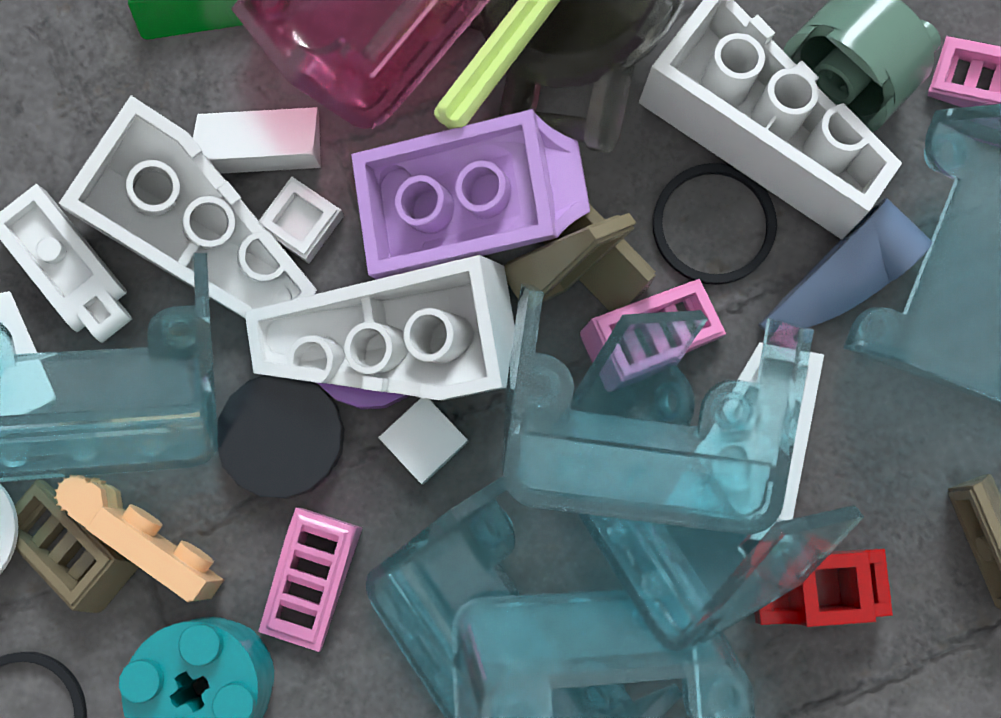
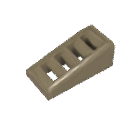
(566, 260)
(93, 577)

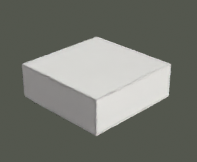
(301, 219)
(423, 439)

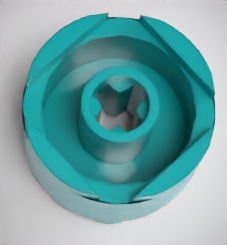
(172, 659)

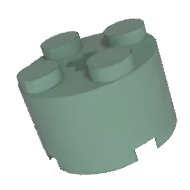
(867, 55)

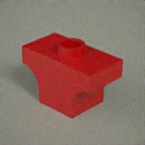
(840, 591)

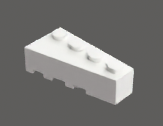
(768, 117)

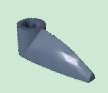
(855, 268)

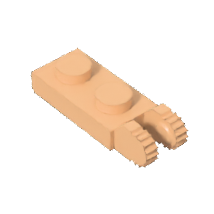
(136, 537)

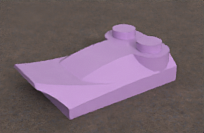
(467, 193)

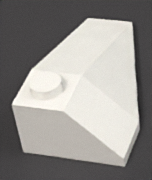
(167, 200)
(409, 334)

